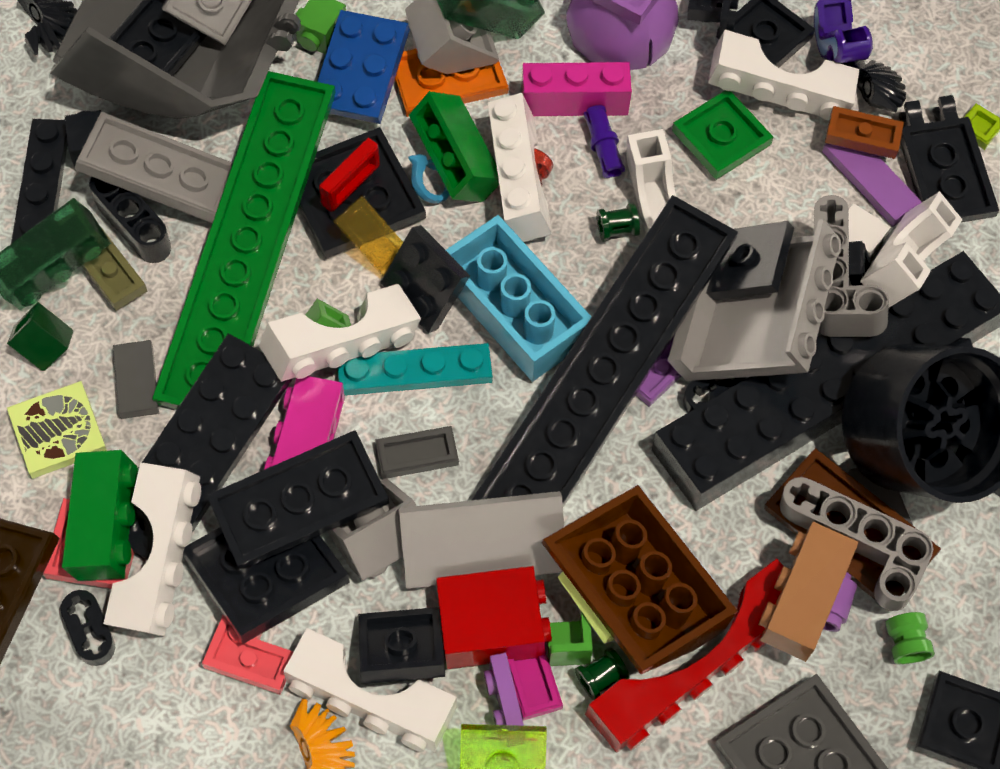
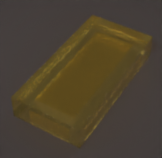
(369, 234)

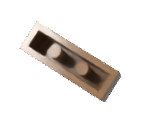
(807, 590)

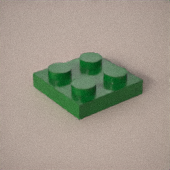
(722, 134)

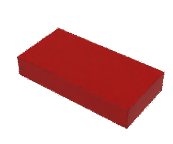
(349, 175)

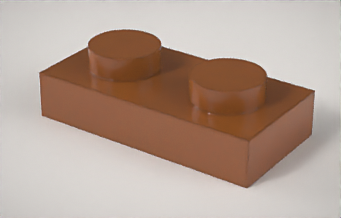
(864, 132)

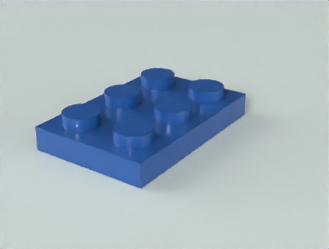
(363, 64)

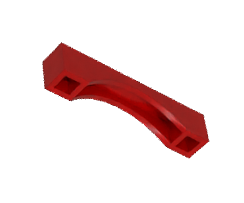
(636, 704)

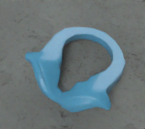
(419, 164)

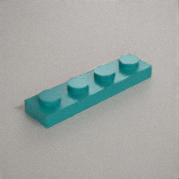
(417, 369)

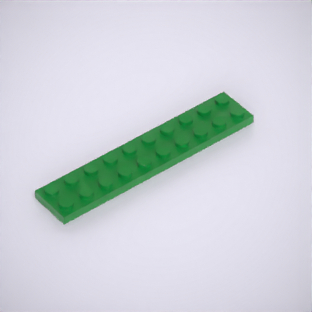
(248, 228)

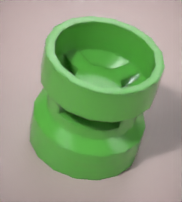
(909, 638)

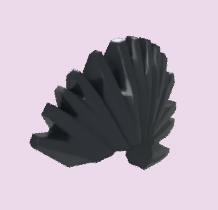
(52, 22)
(879, 85)

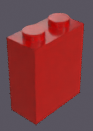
(492, 616)

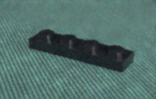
(41, 174)

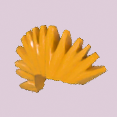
(316, 741)

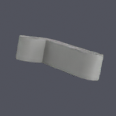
(858, 308)
(859, 518)

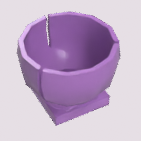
(622, 29)

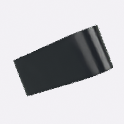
(135, 229)

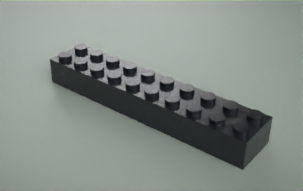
(778, 414)

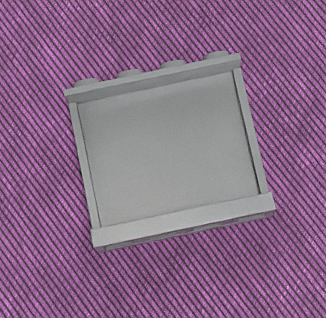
(764, 330)

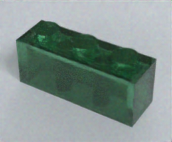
(501, 17)
(49, 253)

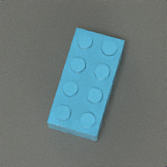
(518, 298)

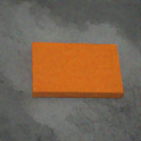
(416, 80)

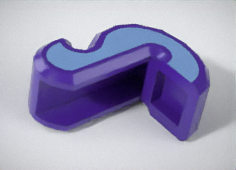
(835, 34)

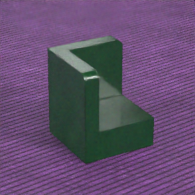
(40, 336)

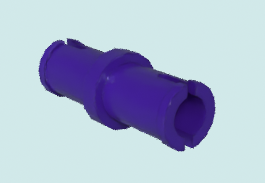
(604, 141)

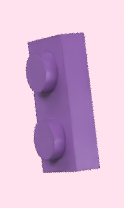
(500, 682)

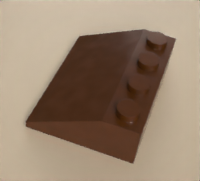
(641, 580)

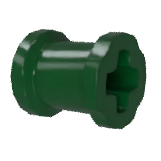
(618, 222)
(602, 673)

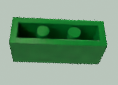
(455, 147)
(100, 516)

